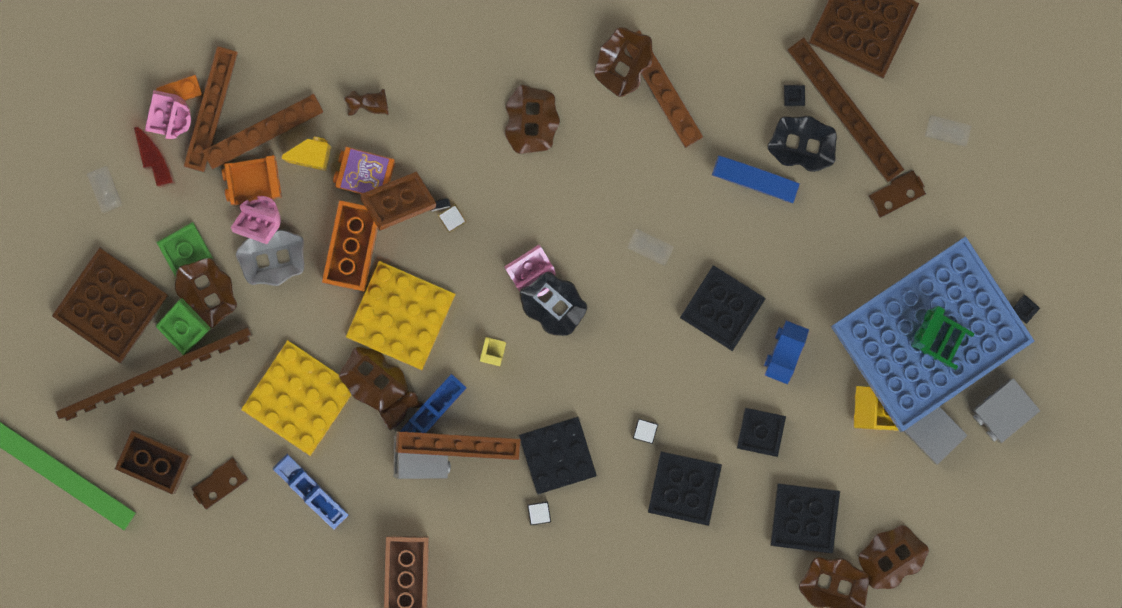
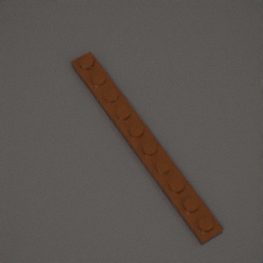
(146, 379)

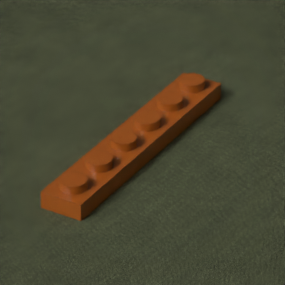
(668, 100)
(211, 108)
(263, 131)
(457, 445)

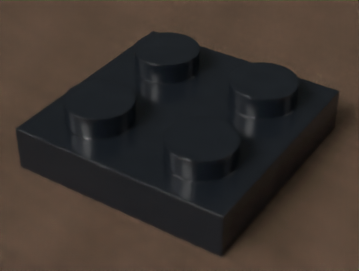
(761, 432)

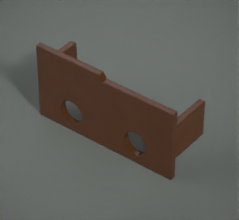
(897, 193)
(219, 483)

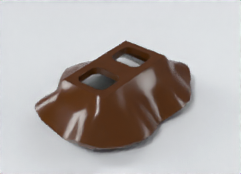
(614, 52)
(547, 120)
(219, 284)
(363, 387)
(885, 545)
(839, 570)

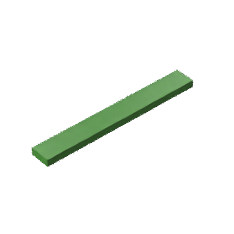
(65, 478)

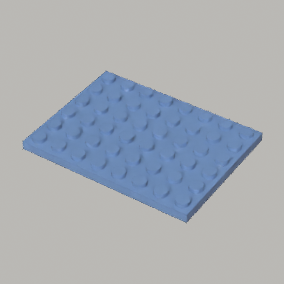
(883, 329)

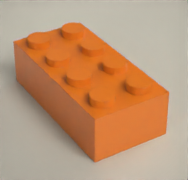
(350, 247)

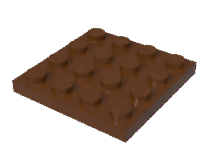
(864, 31)
(110, 305)

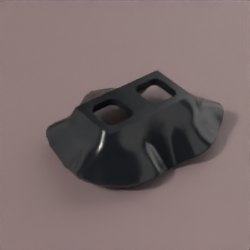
(806, 128)
(543, 311)

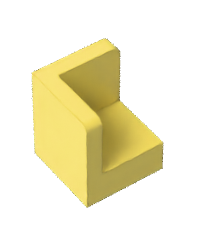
(493, 351)

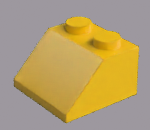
(310, 154)
(870, 411)

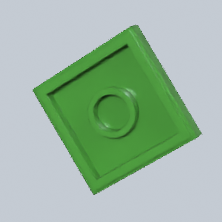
(184, 247)
(183, 327)

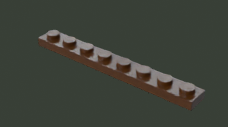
(845, 110)

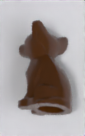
(371, 102)
(397, 411)

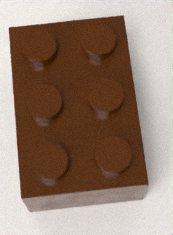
(153, 462)

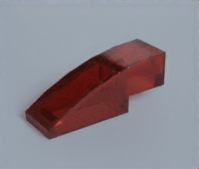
(154, 159)

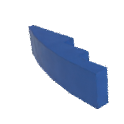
(755, 179)
(435, 406)
(310, 491)

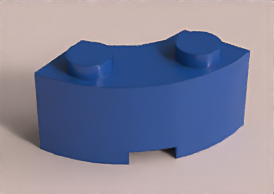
(786, 352)

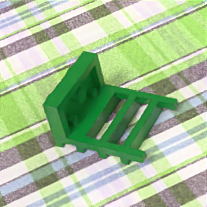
(928, 331)

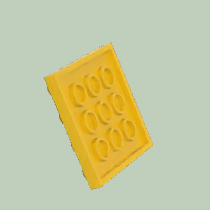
(400, 315)
(298, 398)

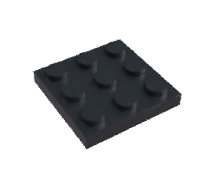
(722, 308)
(557, 455)
(684, 488)
(805, 518)

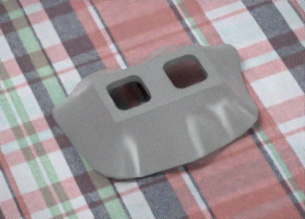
(275, 273)

